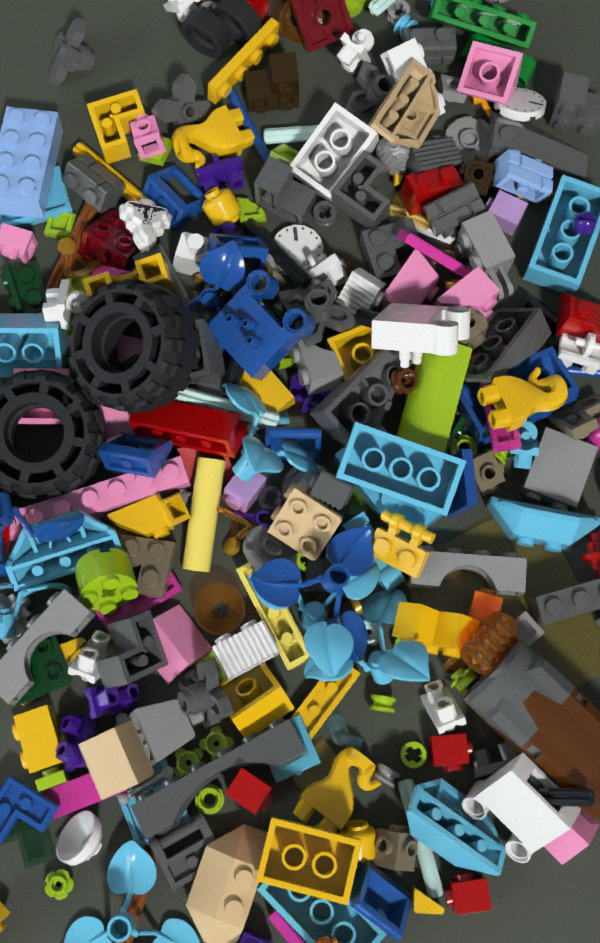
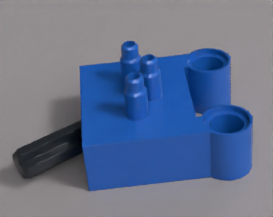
(254, 333)

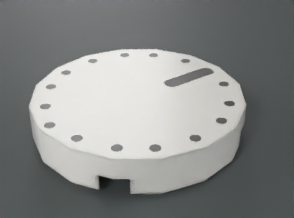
(523, 105)
(299, 242)

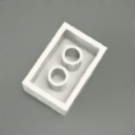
(333, 150)

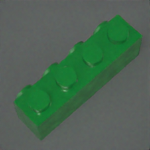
(484, 20)

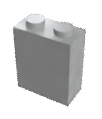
(558, 471)

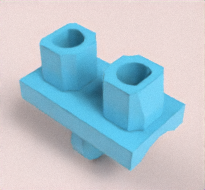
(529, 447)

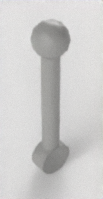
(124, 797)

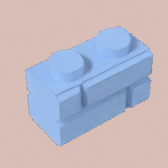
(523, 176)

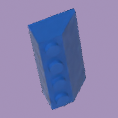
(549, 365)

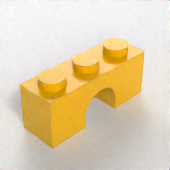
(149, 269)

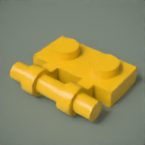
(398, 551)

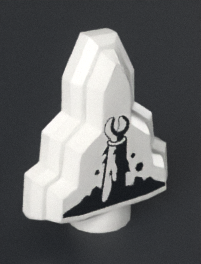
(145, 222)

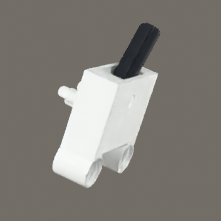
(416, 329)
(526, 805)

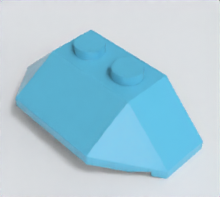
(540, 524)
(40, 562)
(443, 826)

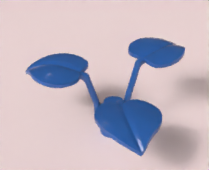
(224, 269)
(46, 532)
(351, 556)

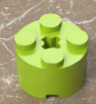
(106, 580)

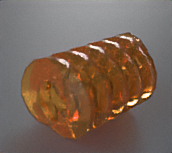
(490, 642)

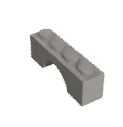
(317, 367)
(503, 573)
(63, 616)

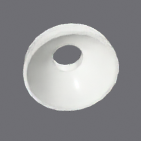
(80, 838)

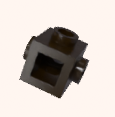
(482, 165)

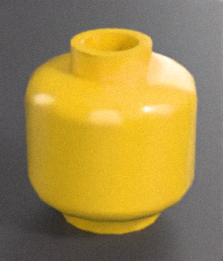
(221, 206)
(365, 832)

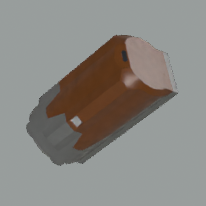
(543, 719)

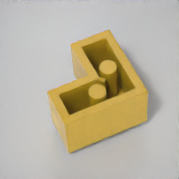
(112, 121)
(434, 628)

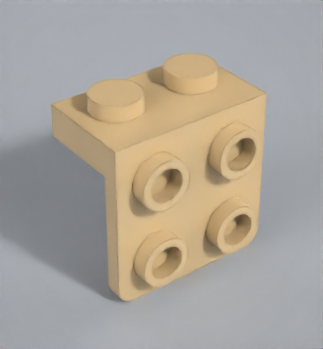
(304, 521)

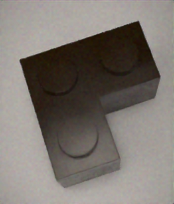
(274, 87)

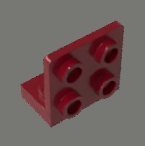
(108, 242)

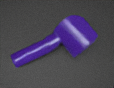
(253, 516)

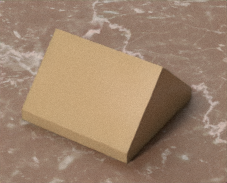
(116, 760)

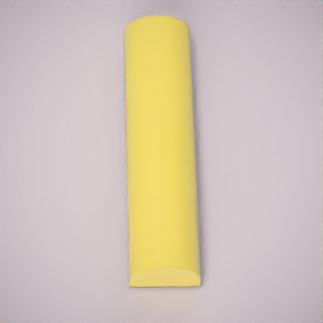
(203, 514)
(280, 624)

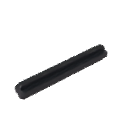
(280, 255)

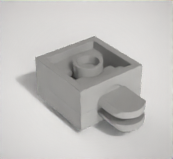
(485, 245)

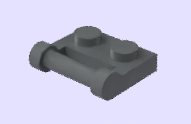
(183, 864)

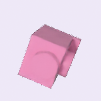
(146, 130)
(17, 243)

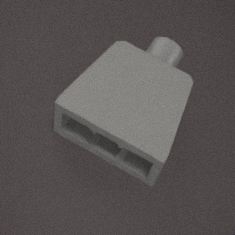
(163, 728)

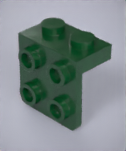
(47, 668)

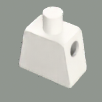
(190, 253)

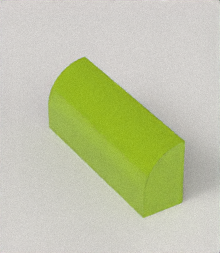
(434, 400)

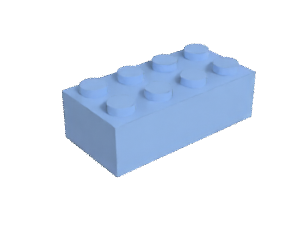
(27, 160)

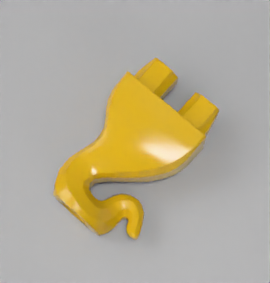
(215, 135)
(519, 399)
(334, 794)

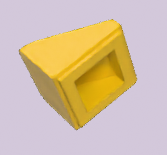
(174, 509)
(423, 904)

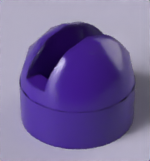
(584, 227)

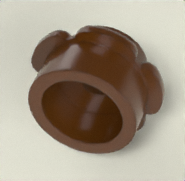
(409, 377)

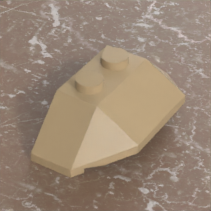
(409, 108)
(226, 884)

